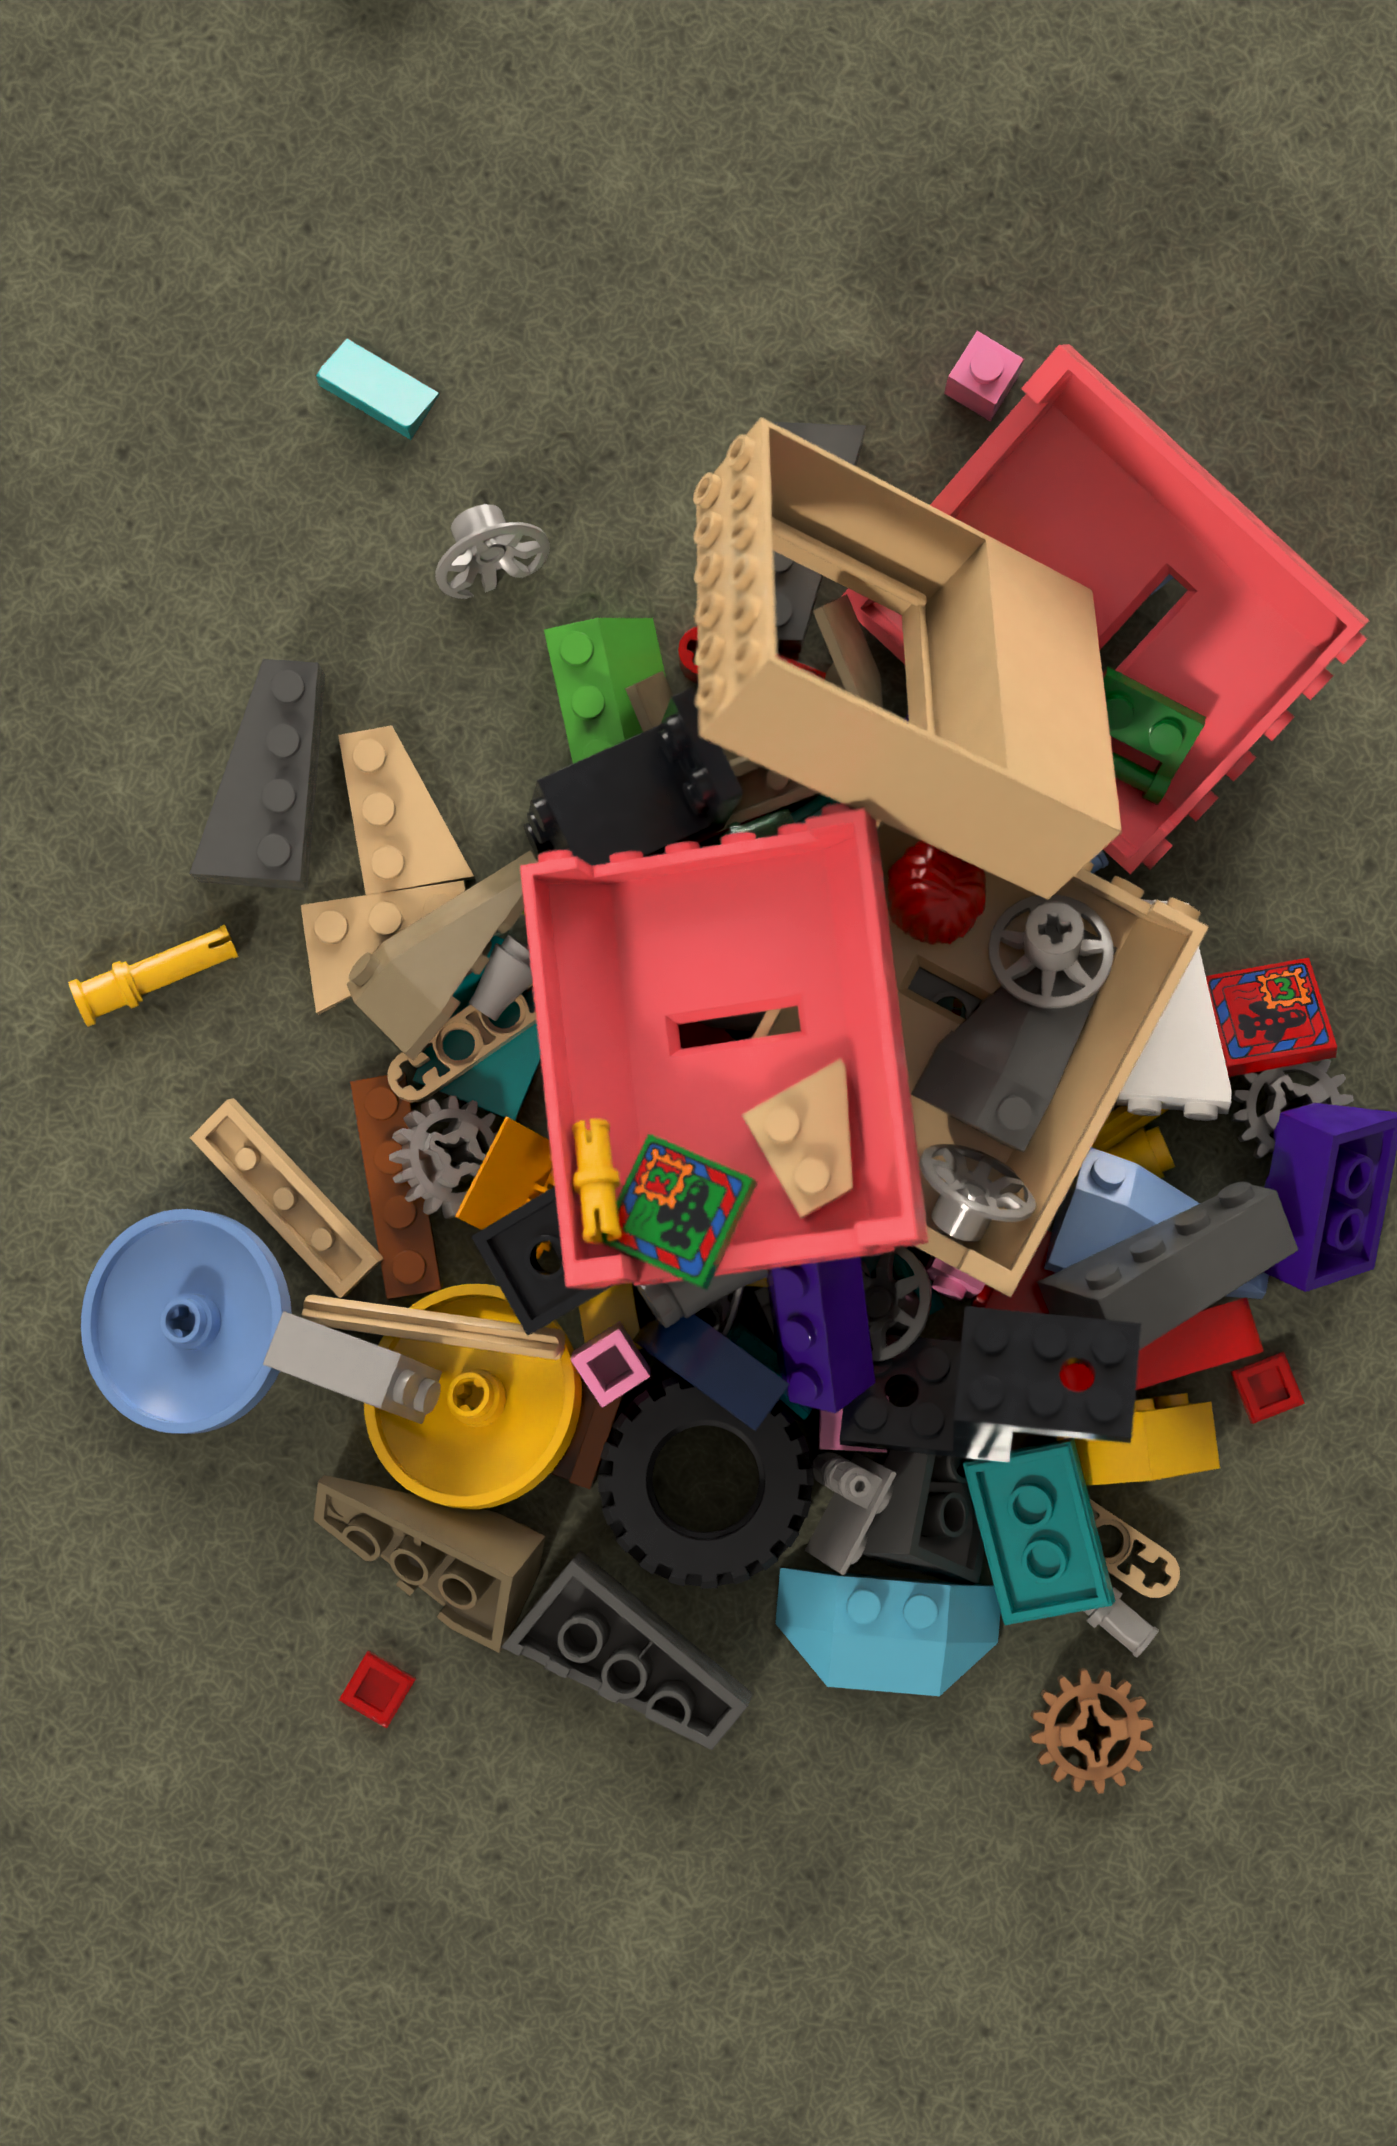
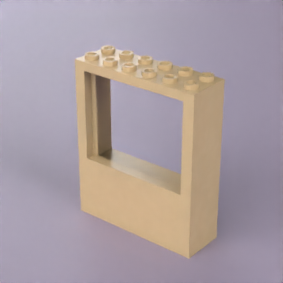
(999, 653)

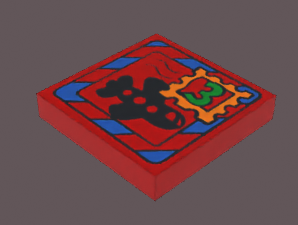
(1270, 1017)

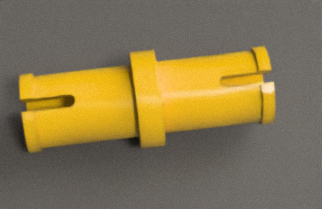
(596, 1181)

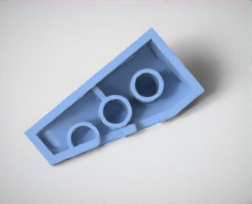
(1113, 1202)

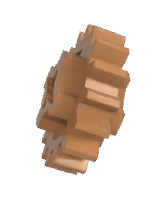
(1116, 1728)

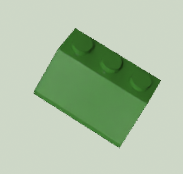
(592, 669)

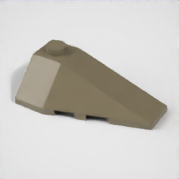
(415, 973)
(462, 1558)

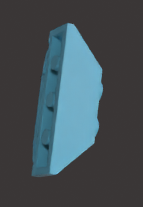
(886, 1628)

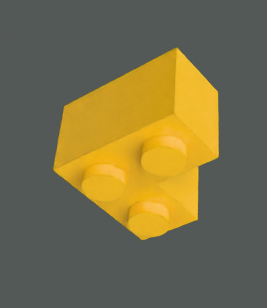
(1165, 1443)

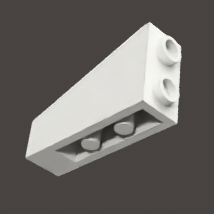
(1183, 1057)

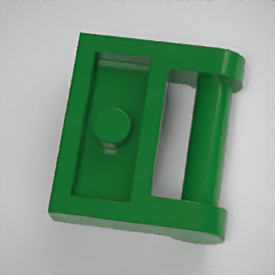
(1151, 726)

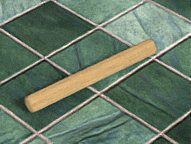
(433, 1327)

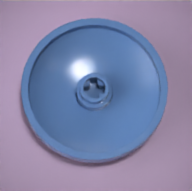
(183, 1321)

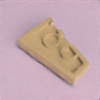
(394, 817)
(348, 928)

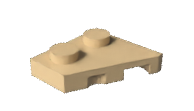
(808, 1138)

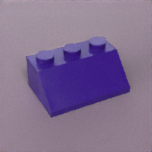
(1334, 1187)
(821, 1332)

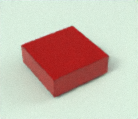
(1267, 1387)
(377, 1689)

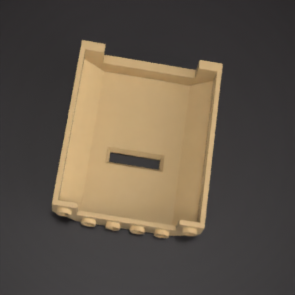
(1146, 968)

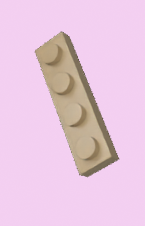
(286, 1198)

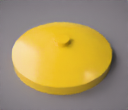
(496, 1418)

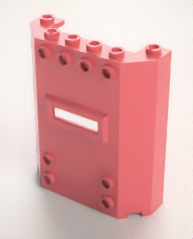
(1119, 508)
(715, 936)

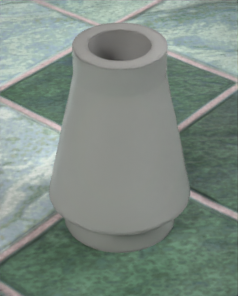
(503, 978)

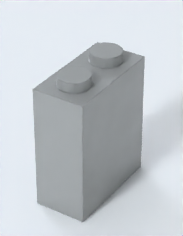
(353, 1368)

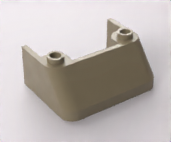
(851, 671)

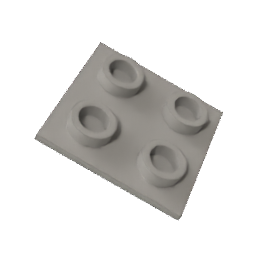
(860, 1493)

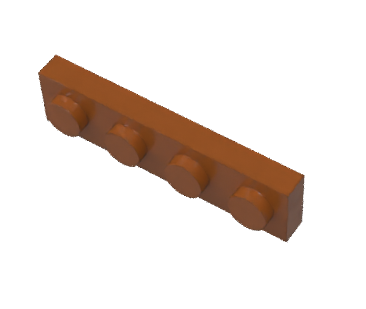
(400, 1226)

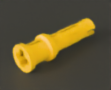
(128, 982)

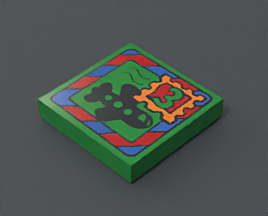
(680, 1211)

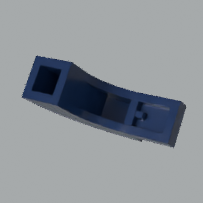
(714, 1366)

